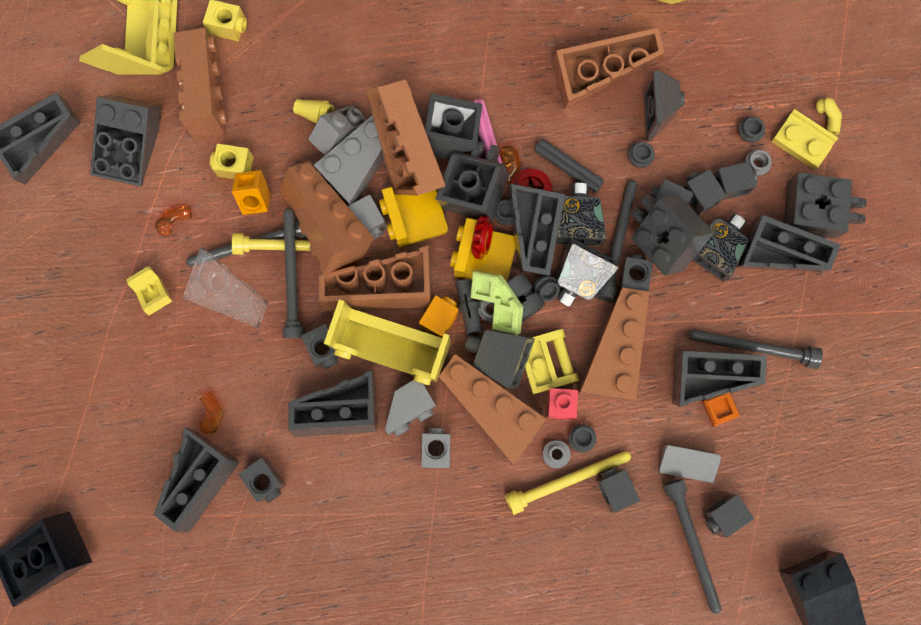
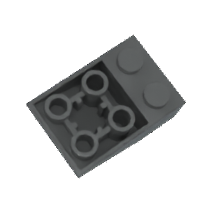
(123, 138)

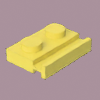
(804, 139)

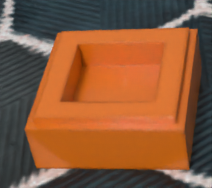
(720, 409)

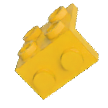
(413, 217)
(496, 261)

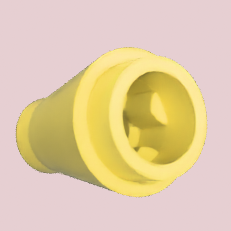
(312, 109)

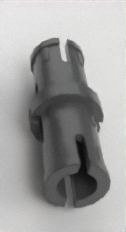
(472, 323)

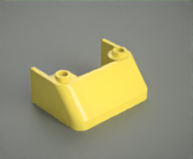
(147, 41)
(387, 343)

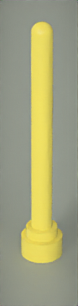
(243, 244)
(519, 500)

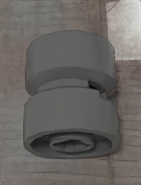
(522, 287)

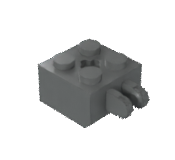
(473, 183)
(821, 205)
(669, 233)

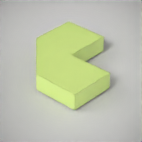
(507, 307)

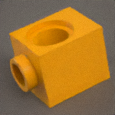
(251, 192)
(439, 316)

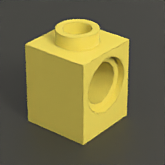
(217, 13)
(223, 153)

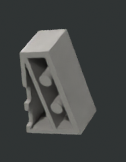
(353, 162)

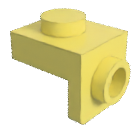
(149, 290)

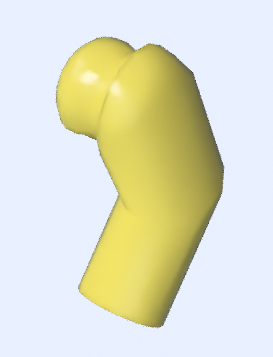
(833, 113)

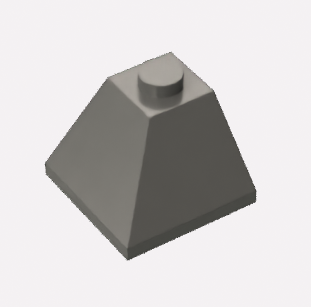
(661, 102)
(452, 125)

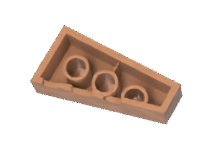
(600, 64)
(199, 84)
(403, 140)
(324, 218)
(380, 284)
(618, 353)
(496, 411)

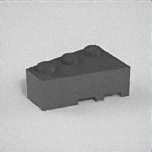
(35, 135)
(535, 226)
(785, 247)
(710, 374)
(336, 410)
(194, 481)

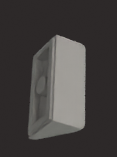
(689, 463)

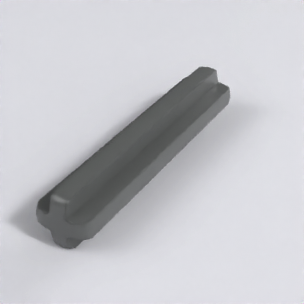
(568, 165)

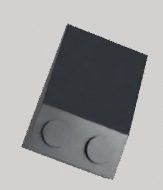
(42, 557)
(824, 591)

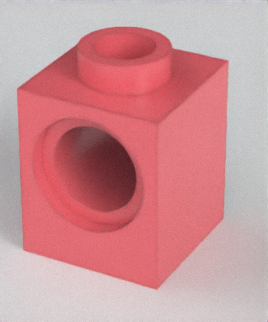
(561, 404)

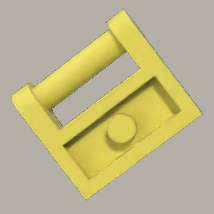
(540, 366)

